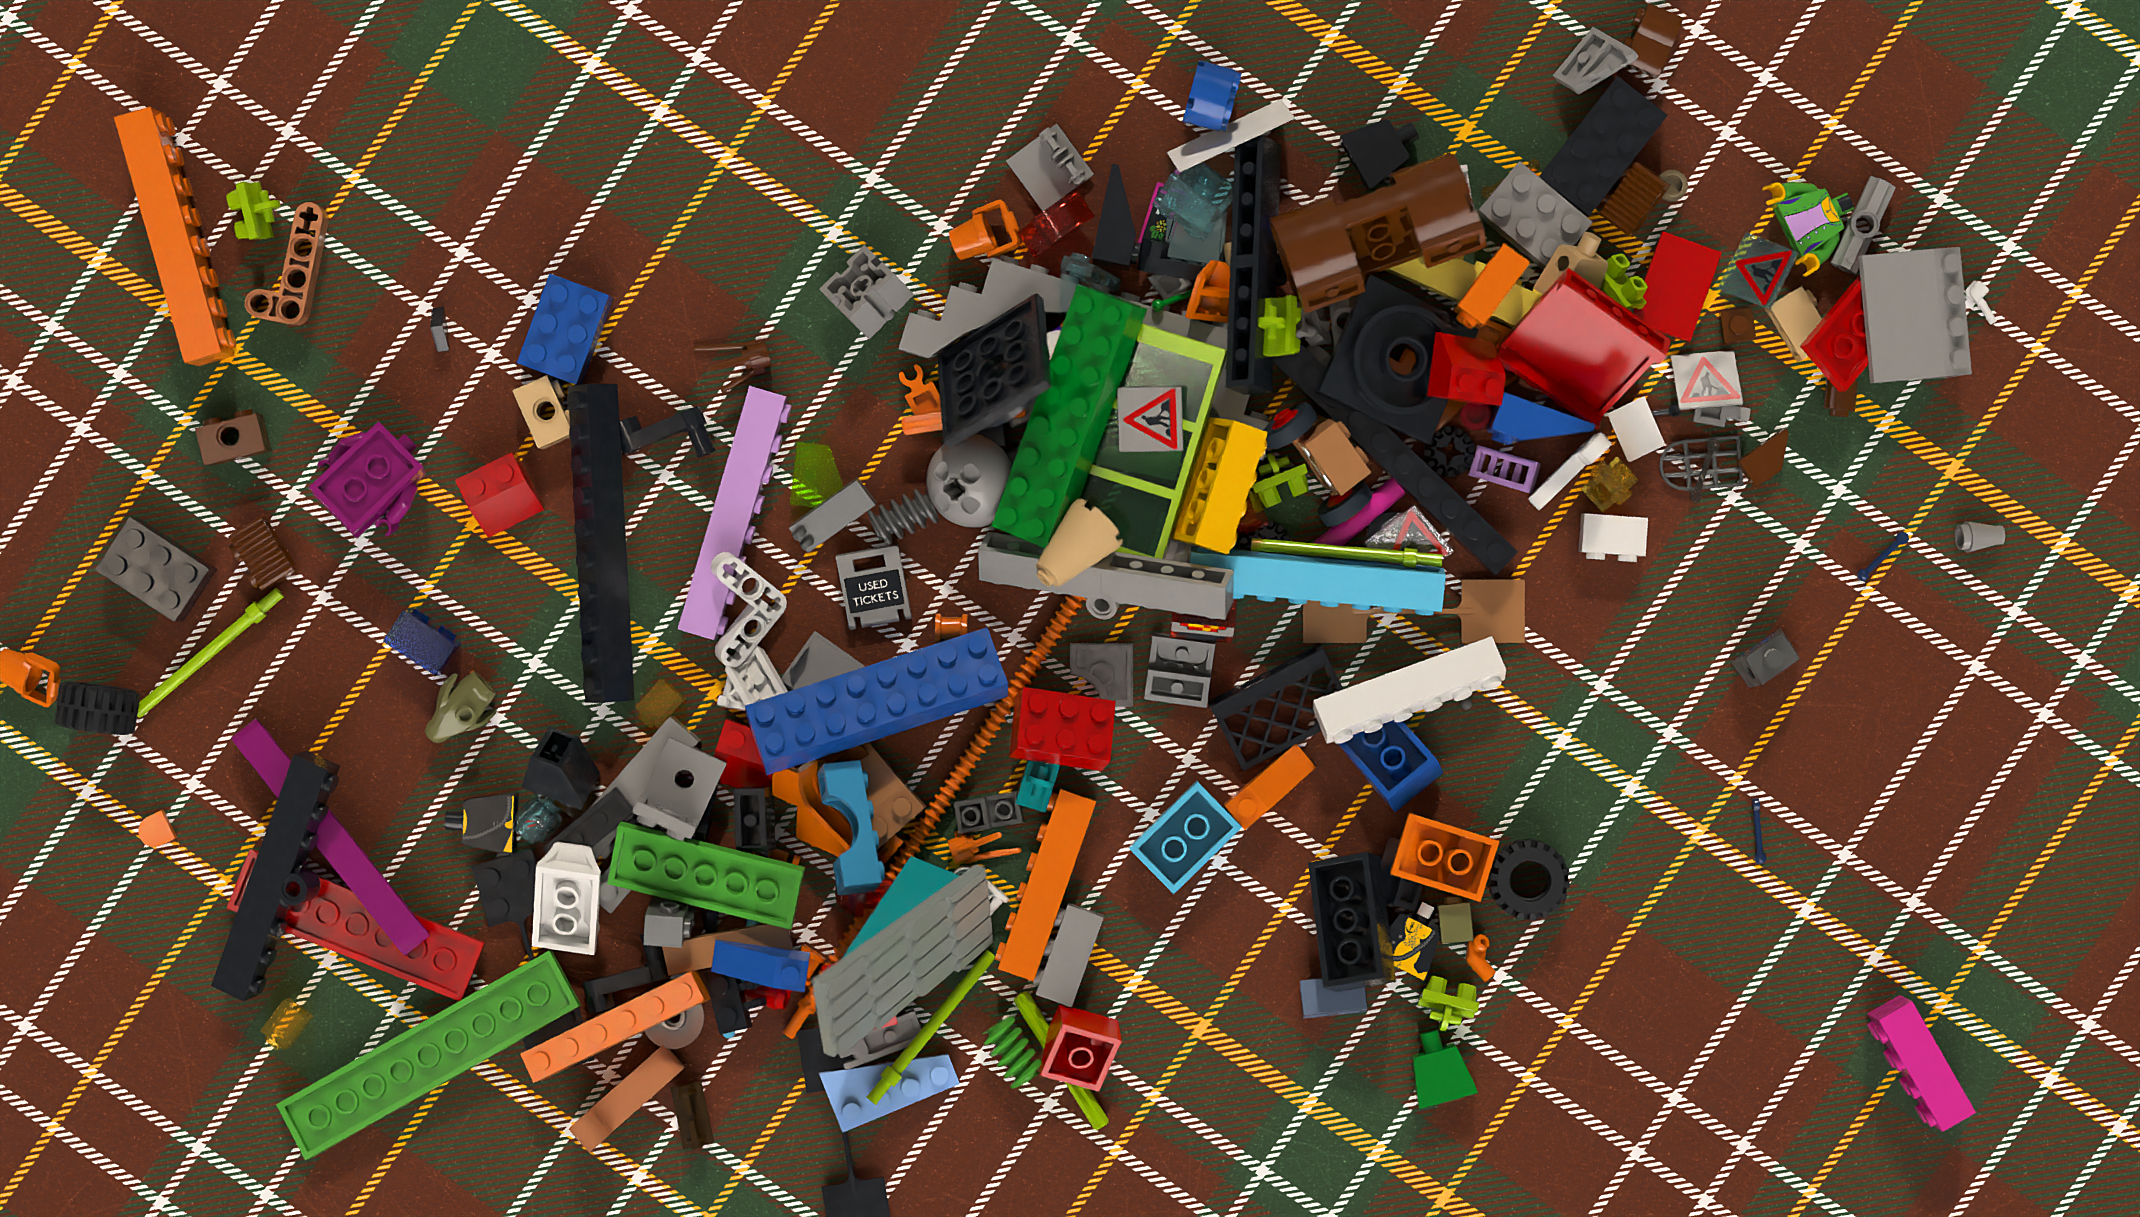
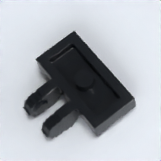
(730, 1002)

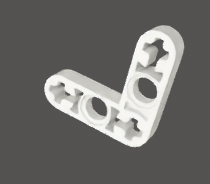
(1583, 456)
(755, 610)

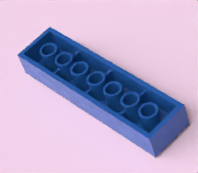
(876, 701)

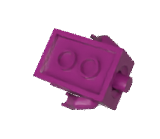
(368, 478)

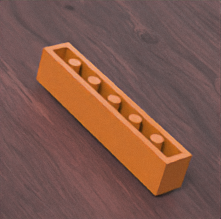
(1046, 884)
(615, 1026)

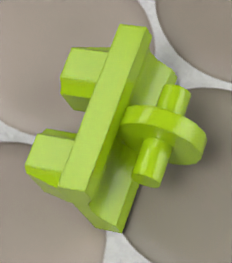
(256, 211)
(1621, 288)
(1280, 326)
(1294, 477)
(1435, 998)

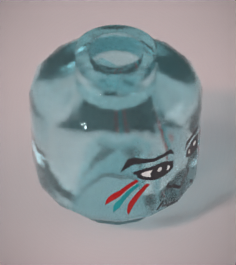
(538, 820)

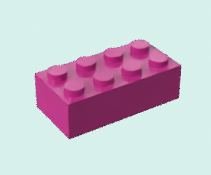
(1920, 1062)

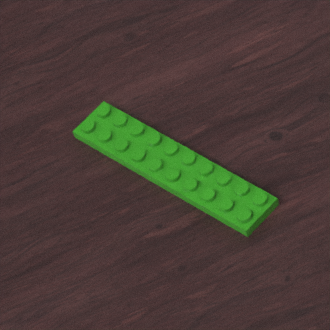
(428, 1055)

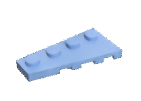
(850, 1087)

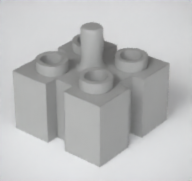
(867, 292)

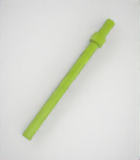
(1408, 557)
(254, 613)
(891, 1075)

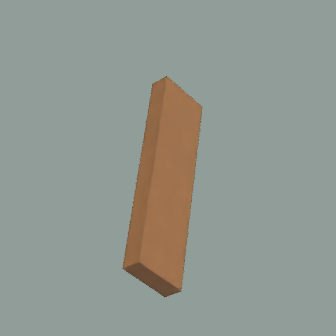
(699, 950)

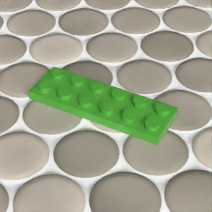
(706, 875)

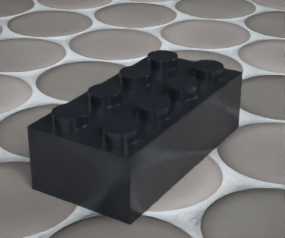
(1602, 146)
(1352, 922)

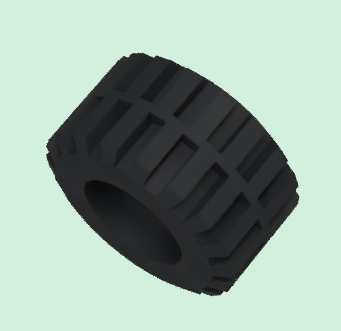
(97, 708)
(1555, 886)

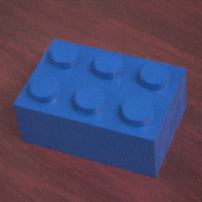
(565, 330)

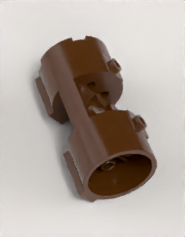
(1419, 216)

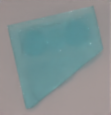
(1080, 267)

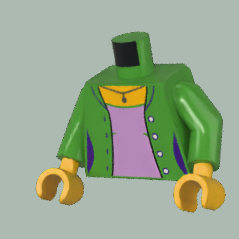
(1809, 220)

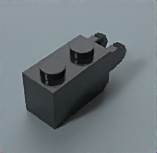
(754, 820)

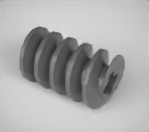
(903, 516)

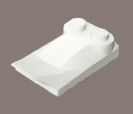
(567, 900)

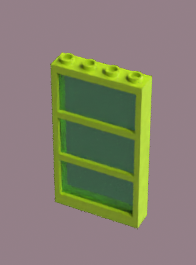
(1146, 488)

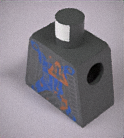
(1766, 659)

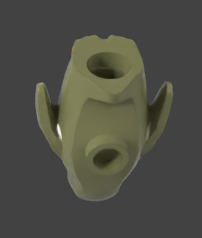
(460, 707)

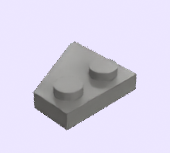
(1593, 61)

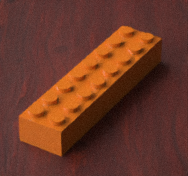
(175, 236)

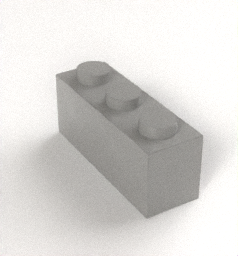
(1068, 954)

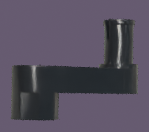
(1155, 259)
(689, 421)
(600, 991)

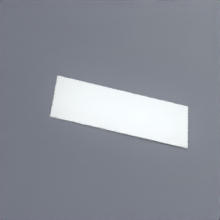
(1236, 133)

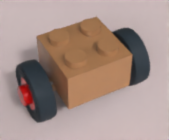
(1329, 456)

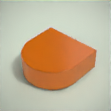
(156, 830)

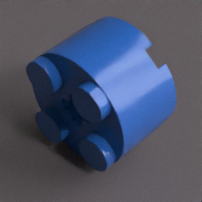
(1212, 96)

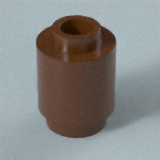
(1840, 403)

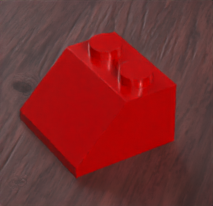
(1466, 370)
(500, 494)
(742, 757)
(1080, 1047)

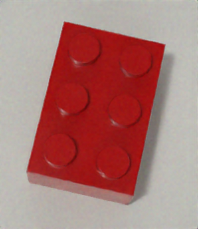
(1062, 729)

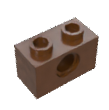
(252, 438)

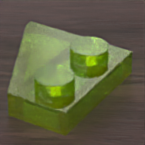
(814, 475)

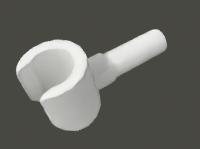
(1975, 293)

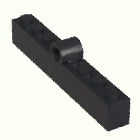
(1253, 264)
(276, 876)

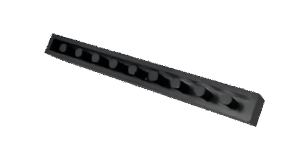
(1403, 466)
(600, 543)

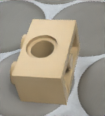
(530, 400)

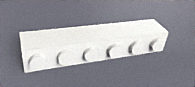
(1409, 690)

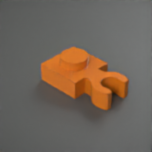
(923, 397)

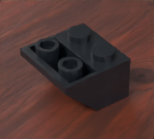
(561, 769)

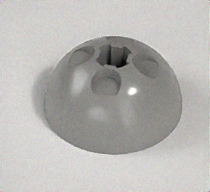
(979, 470)

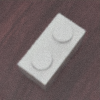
(1613, 535)

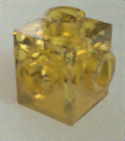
(1609, 484)

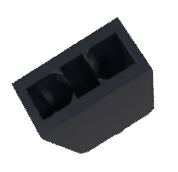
(1378, 150)

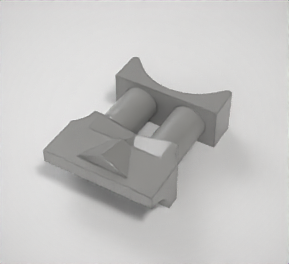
(1314, 327)

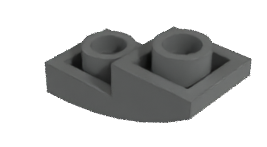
(988, 812)

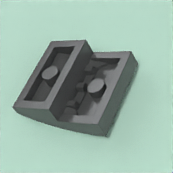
(1179, 670)

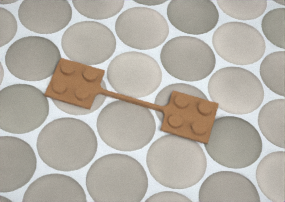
(1485, 611)

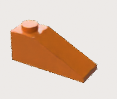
(1269, 786)

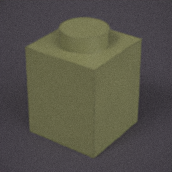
(1454, 920)

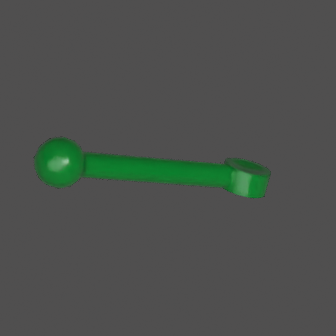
(1158, 305)

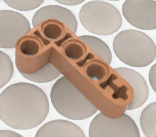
(295, 263)
(626, 1098)

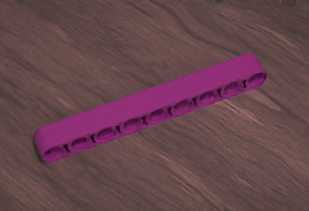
(337, 846)

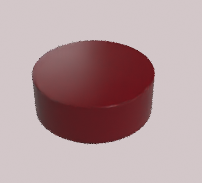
(1475, 416)

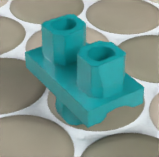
(1036, 785)

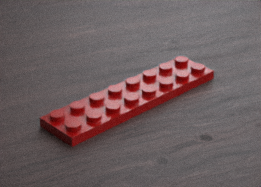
(345, 926)

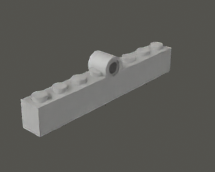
(1114, 579)

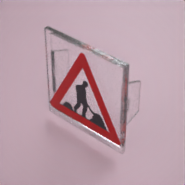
(1410, 531)

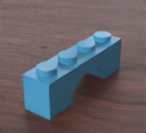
(843, 788)

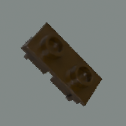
(692, 1115)

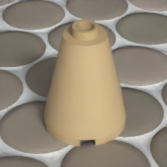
(1077, 544)

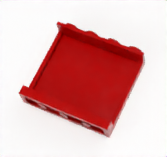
(1581, 347)

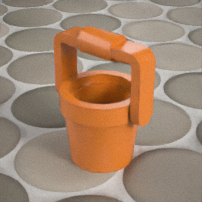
(977, 236)
(24, 673)

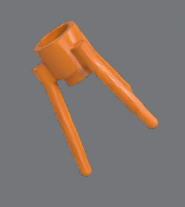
(964, 847)

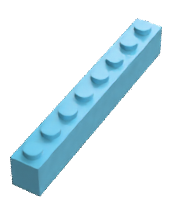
(1329, 580)

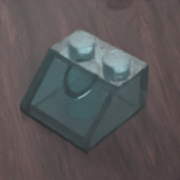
(1195, 199)

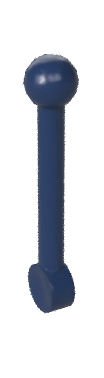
(1900, 539)
(1759, 857)

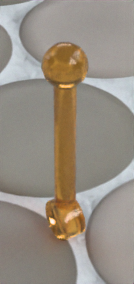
(1486, 191)

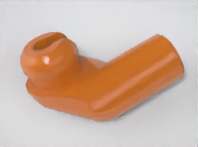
(1476, 957)

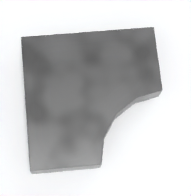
(1106, 668)

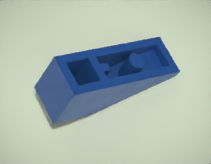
(762, 964)

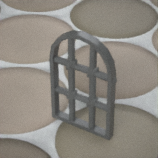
(1712, 472)

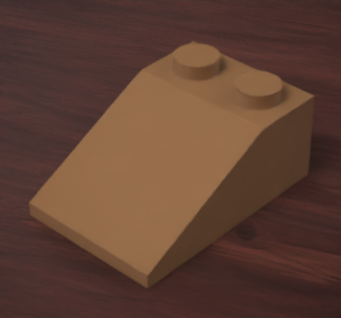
(891, 797)

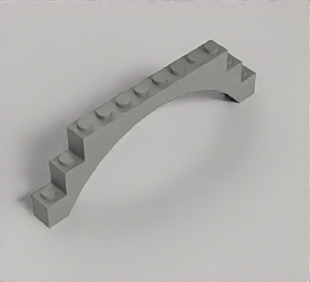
(1011, 284)

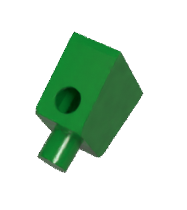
(1439, 1072)

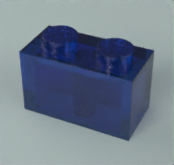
(422, 641)

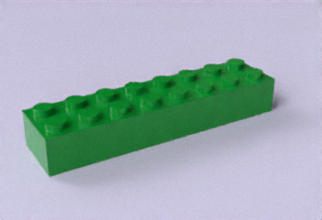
(1069, 415)

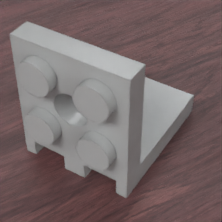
(672, 805)

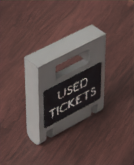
(874, 592)

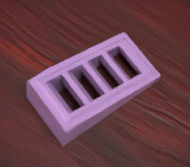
(1531, 477)

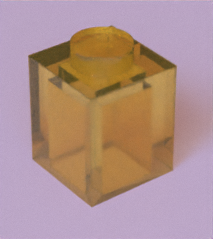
(659, 703)
(286, 1024)

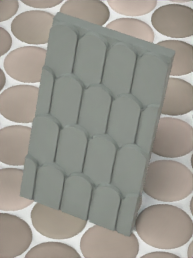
(909, 945)

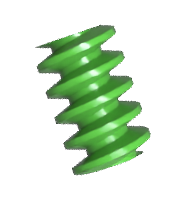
(1012, 1052)

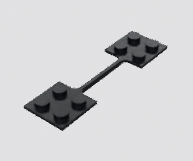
(508, 895)
(855, 1195)

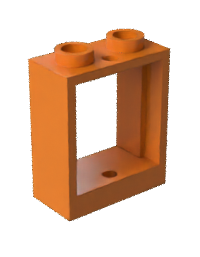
(1490, 287)

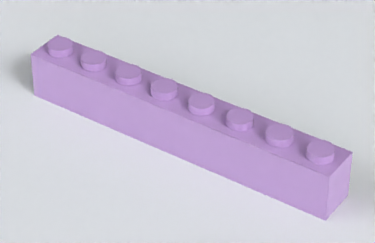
(734, 510)

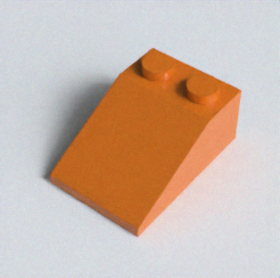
(1444, 857)

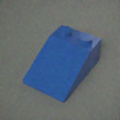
(1526, 420)
(1393, 762)

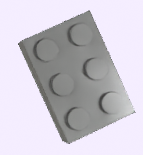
(1533, 215)

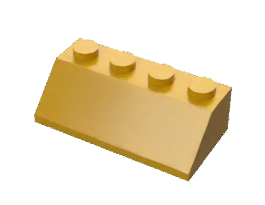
(1219, 485)

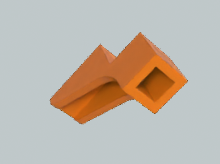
(816, 822)

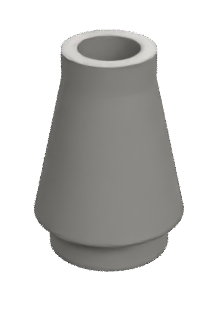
(1976, 536)

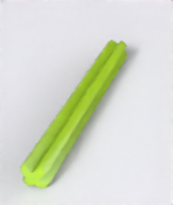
(1040, 1028)

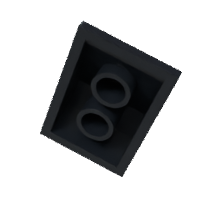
(1116, 232)

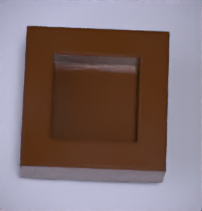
(1737, 325)

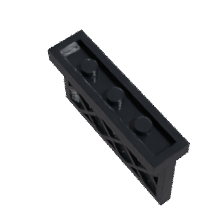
(1262, 687)

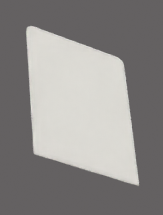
(1636, 429)

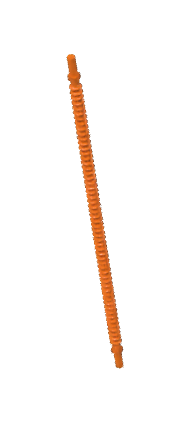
(807, 1004)

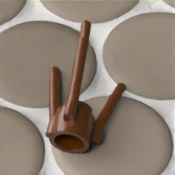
(754, 357)

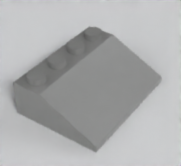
(1915, 315)

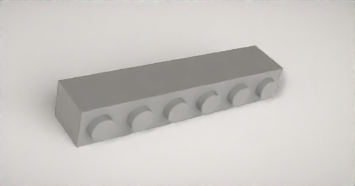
(637, 774)

